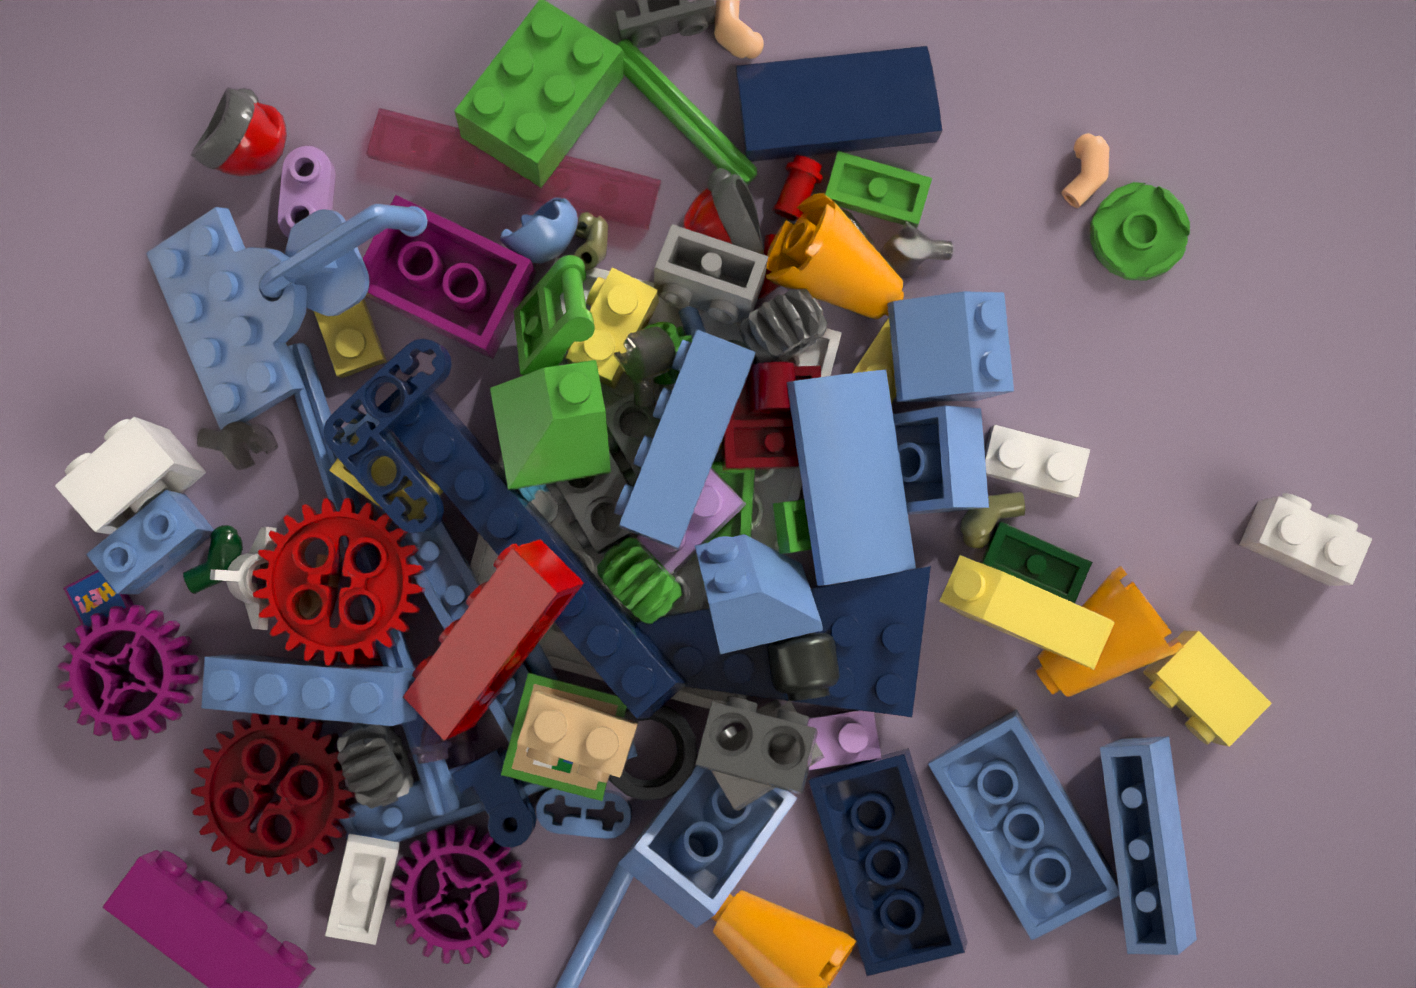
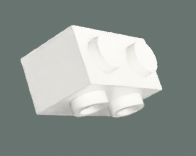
(1305, 540)

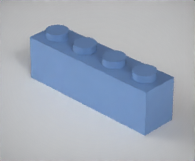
(686, 440)
(308, 689)
(1148, 845)

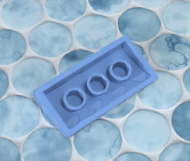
(851, 476)
(1025, 825)

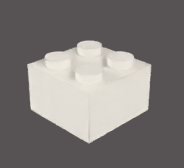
(127, 473)

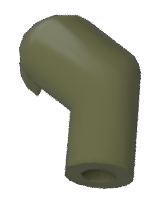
(596, 235)
(980, 522)

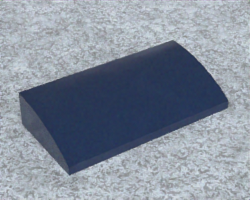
(838, 103)
(888, 863)

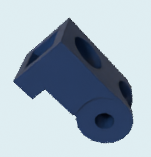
(504, 798)

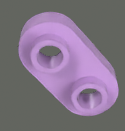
(306, 192)

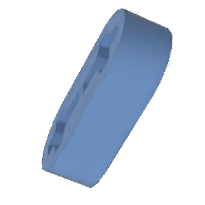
(582, 824)

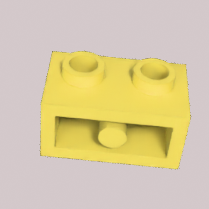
(618, 308)

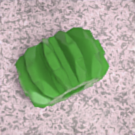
(639, 580)

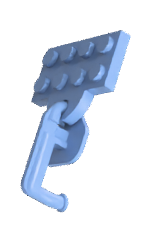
(247, 302)

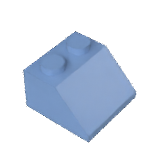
(951, 347)
(942, 459)
(754, 593)

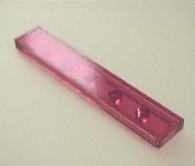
(444, 153)

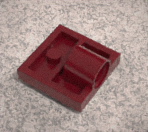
(762, 423)

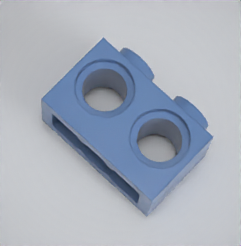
(150, 543)

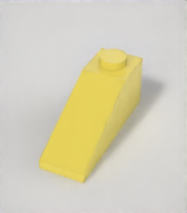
(1026, 612)

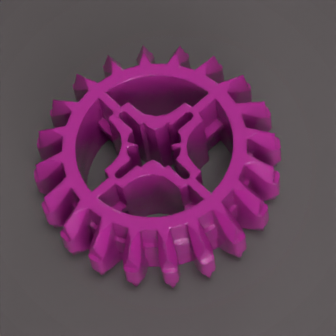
(108, 706)
(467, 916)

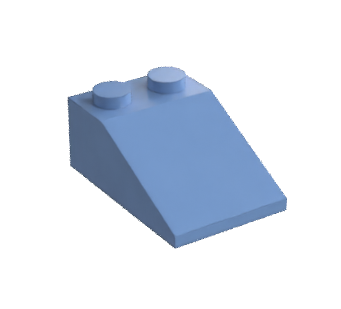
(702, 845)

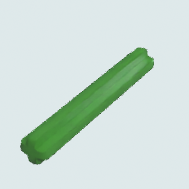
(684, 113)

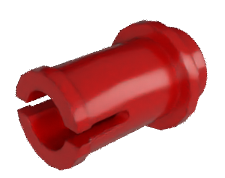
(798, 186)

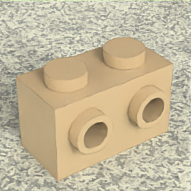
(577, 734)

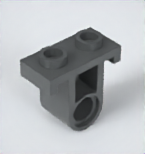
(663, 19)

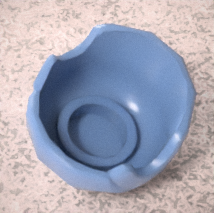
(544, 233)

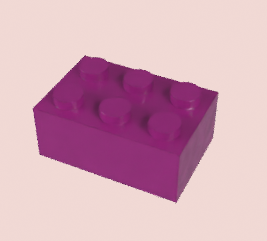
(449, 280)

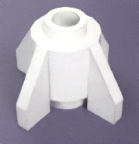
(240, 577)

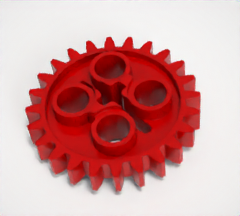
(292, 576)

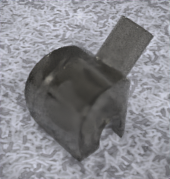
(911, 248)
(648, 356)
(237, 440)

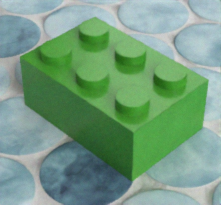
(540, 92)

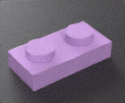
(713, 511)
(845, 738)

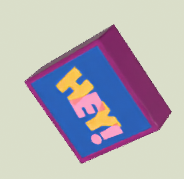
(94, 595)

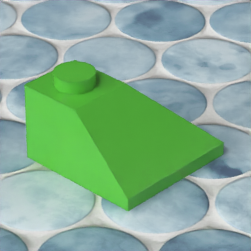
(552, 425)

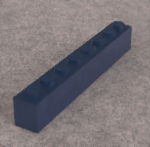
(503, 518)

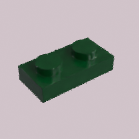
(1036, 561)

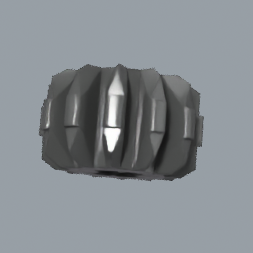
(783, 326)
(375, 764)

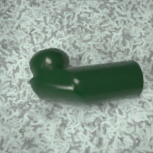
(223, 549)

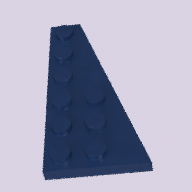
(875, 636)

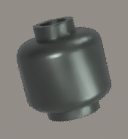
(804, 665)

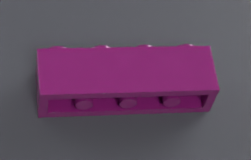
(202, 930)

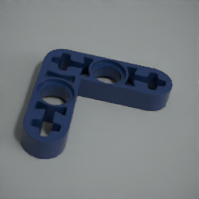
(375, 444)

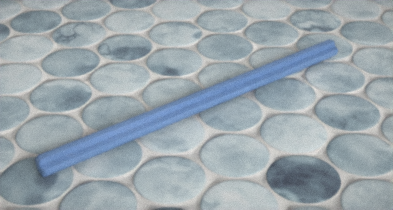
(314, 413)

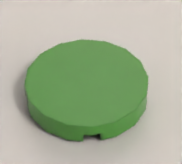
(1139, 231)

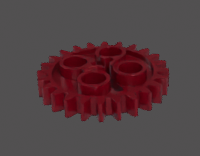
(240, 767)

